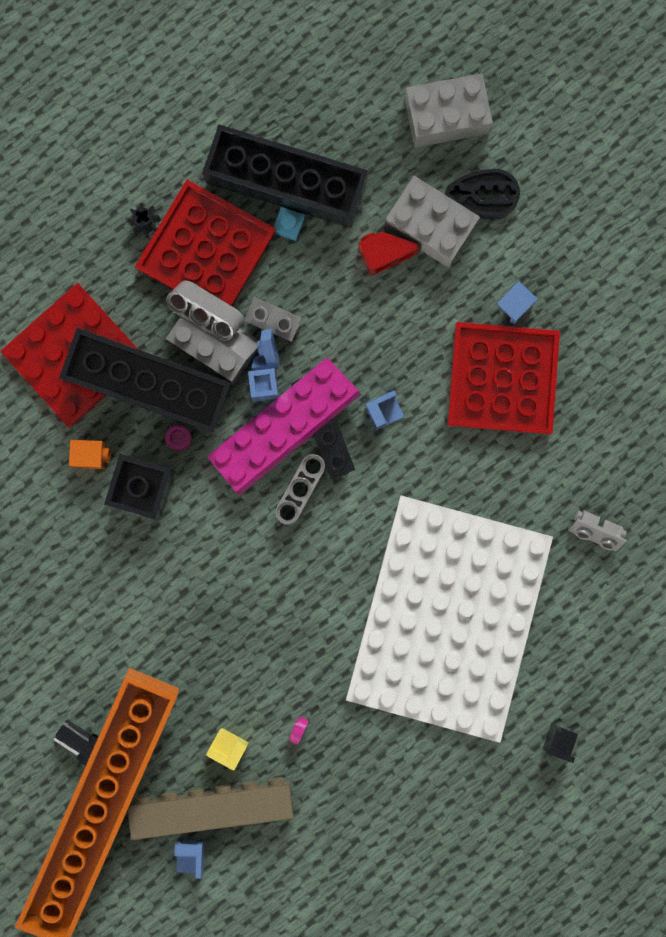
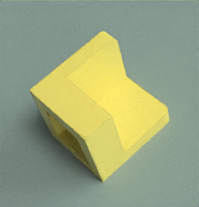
(227, 749)

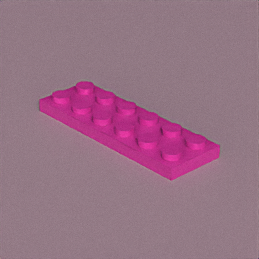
(283, 426)

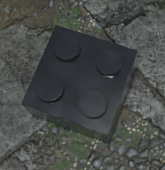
(139, 487)

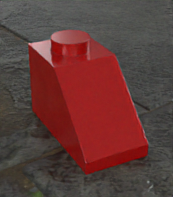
(384, 251)

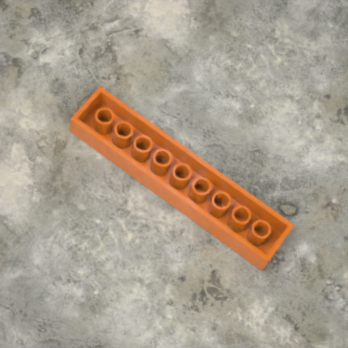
(98, 806)

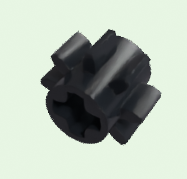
(144, 213)

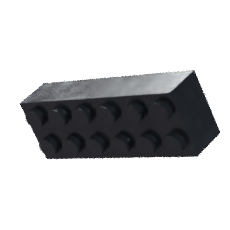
(285, 176)
(144, 380)

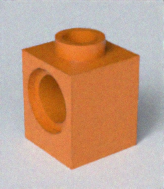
(89, 454)

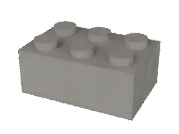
(448, 110)
(431, 221)

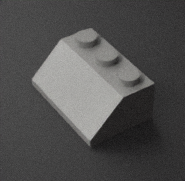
(223, 358)

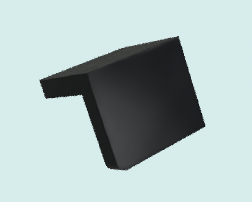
(560, 743)

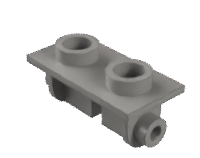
(271, 317)
(608, 536)

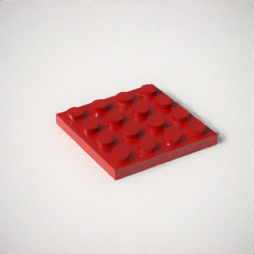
(206, 244)
(43, 347)
(503, 378)

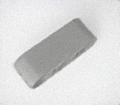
(205, 310)
(305, 477)

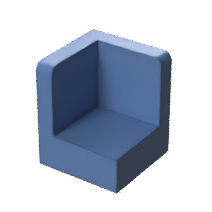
(517, 302)
(263, 384)
(384, 410)
(190, 856)

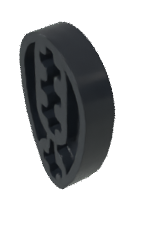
(487, 180)

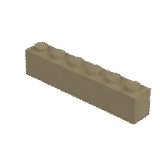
(210, 809)

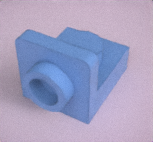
(268, 352)

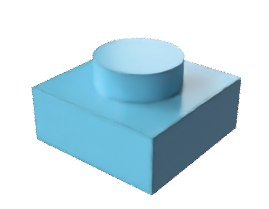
(289, 224)

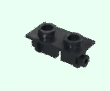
(334, 450)

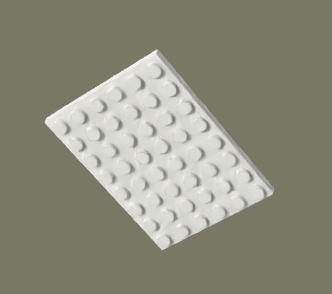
(449, 619)

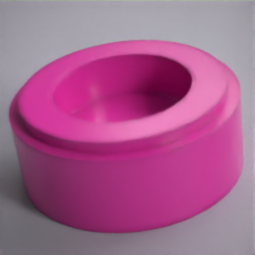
(178, 438)
(298, 730)

